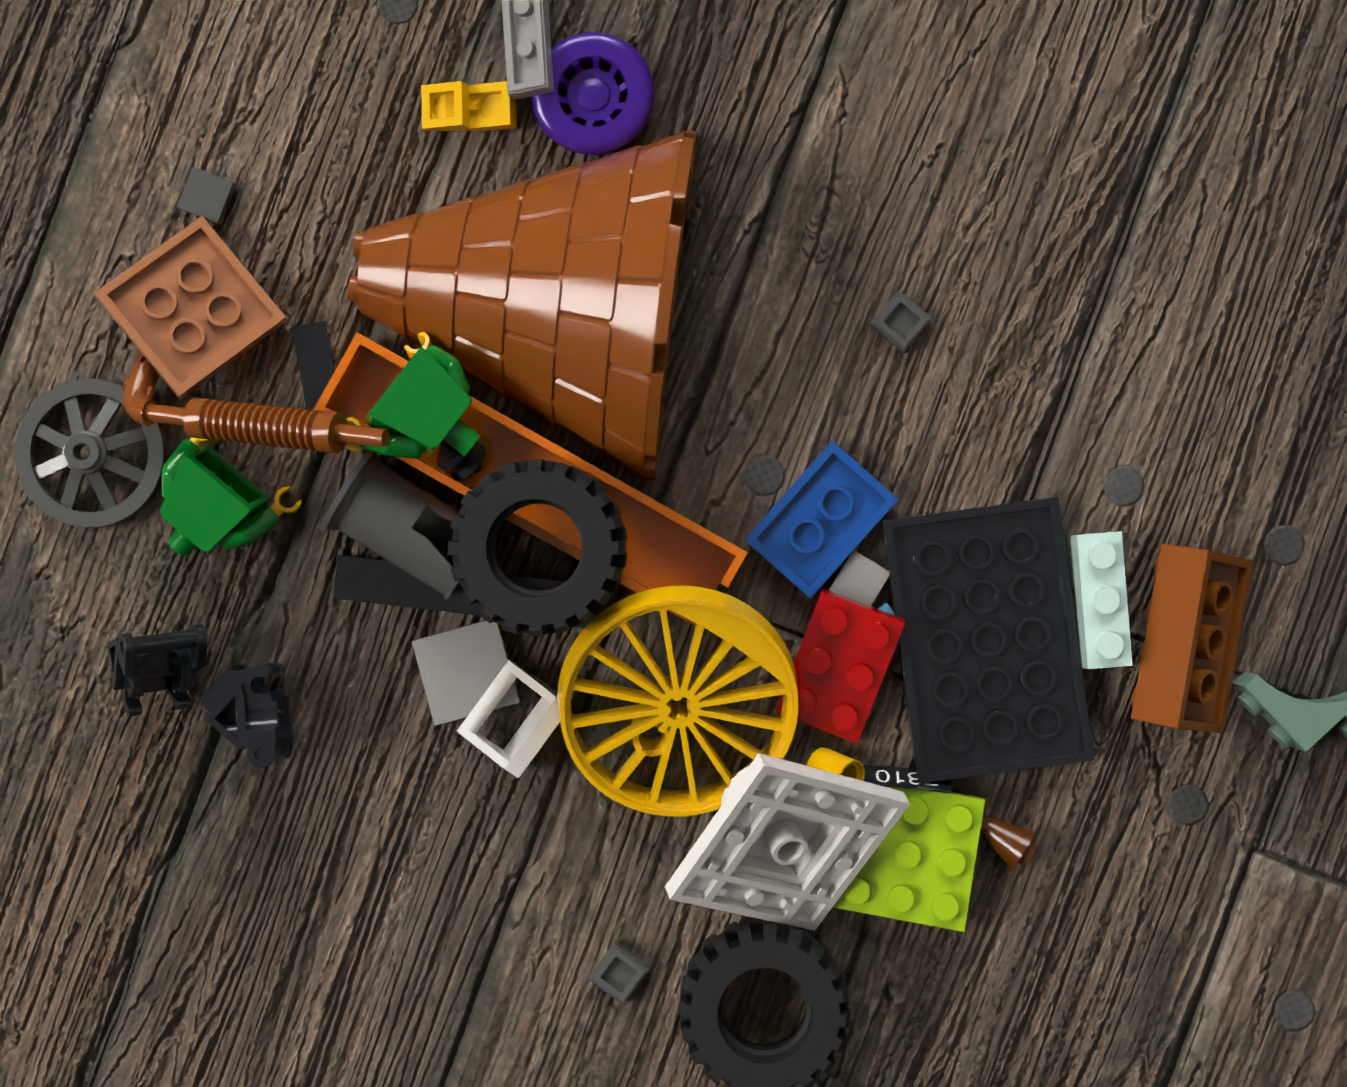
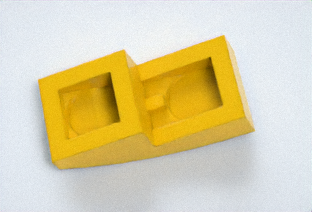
(467, 107)

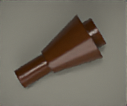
(1009, 840)

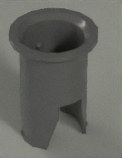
(383, 515)

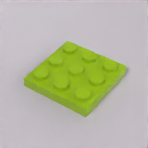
(923, 863)

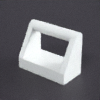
(532, 732)

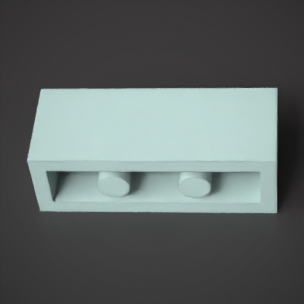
(1100, 599)

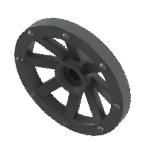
(99, 460)

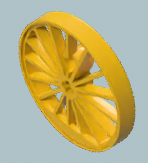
(738, 627)

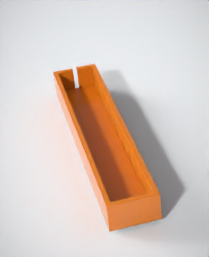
(659, 542)

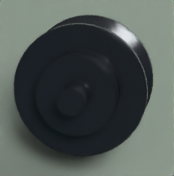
(461, 466)

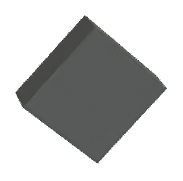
(206, 195)
(901, 321)
(619, 972)

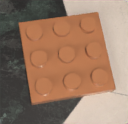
(190, 307)

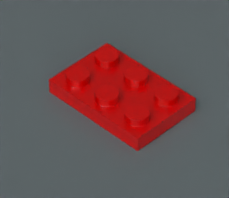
(843, 664)

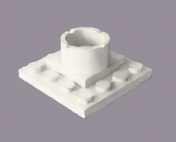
(786, 842)

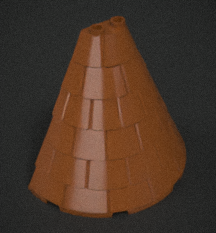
(550, 290)

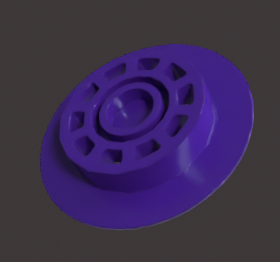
(595, 94)

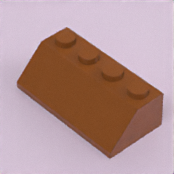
(1191, 639)

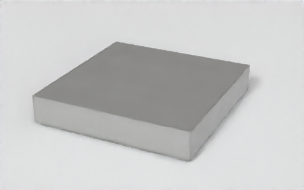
(460, 668)

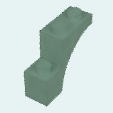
(1293, 720)

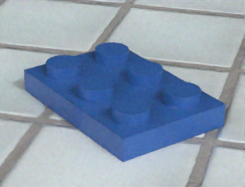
(821, 519)

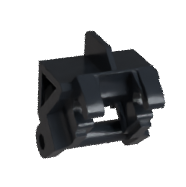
(157, 664)
(251, 713)

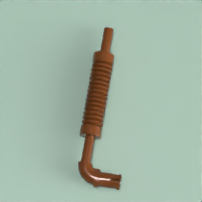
(245, 421)

